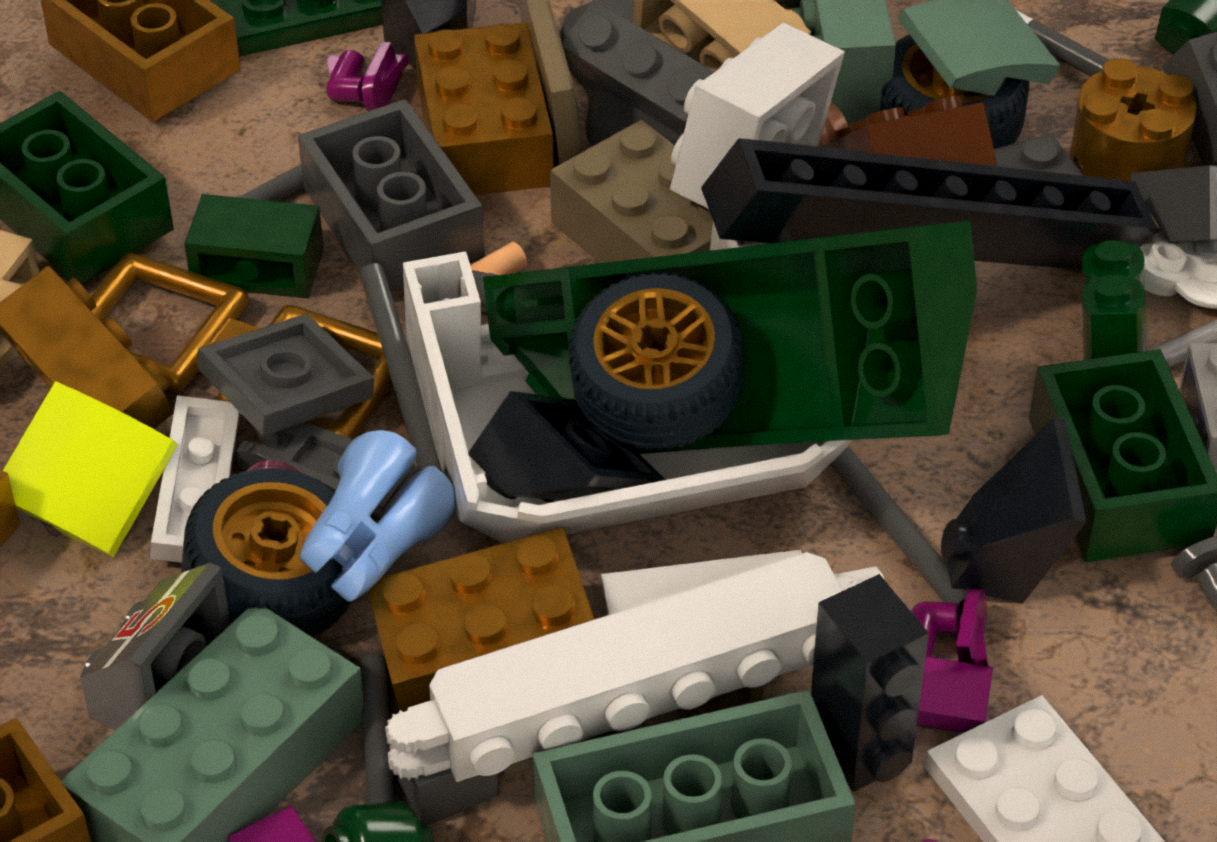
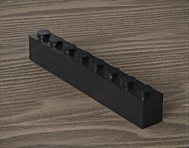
(1015, 214)

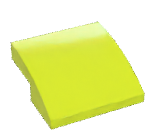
(86, 468)

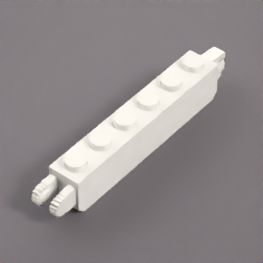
(617, 670)

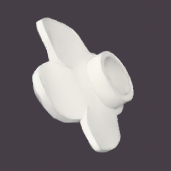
(1177, 268)

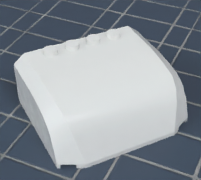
(468, 378)

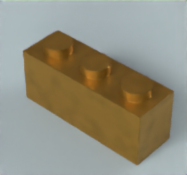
(68, 344)

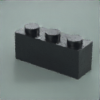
(869, 680)

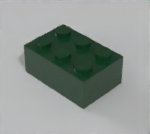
(77, 189)
(1133, 453)

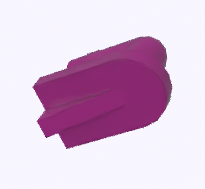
(378, 83)
(946, 618)

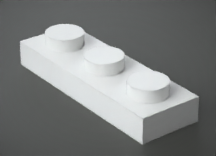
(203, 457)

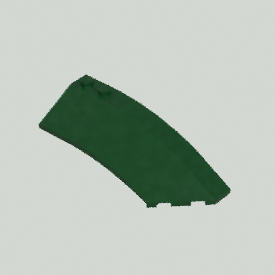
(833, 329)

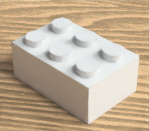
(765, 93)

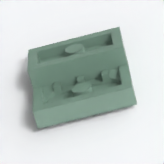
(978, 43)

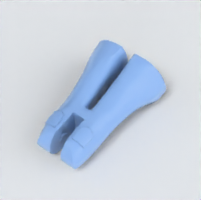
(345, 527)

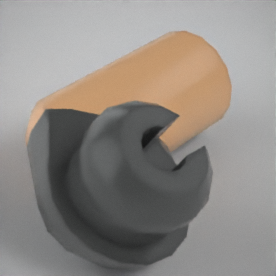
(504, 260)

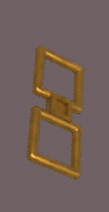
(223, 325)

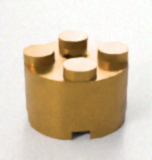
(1132, 121)

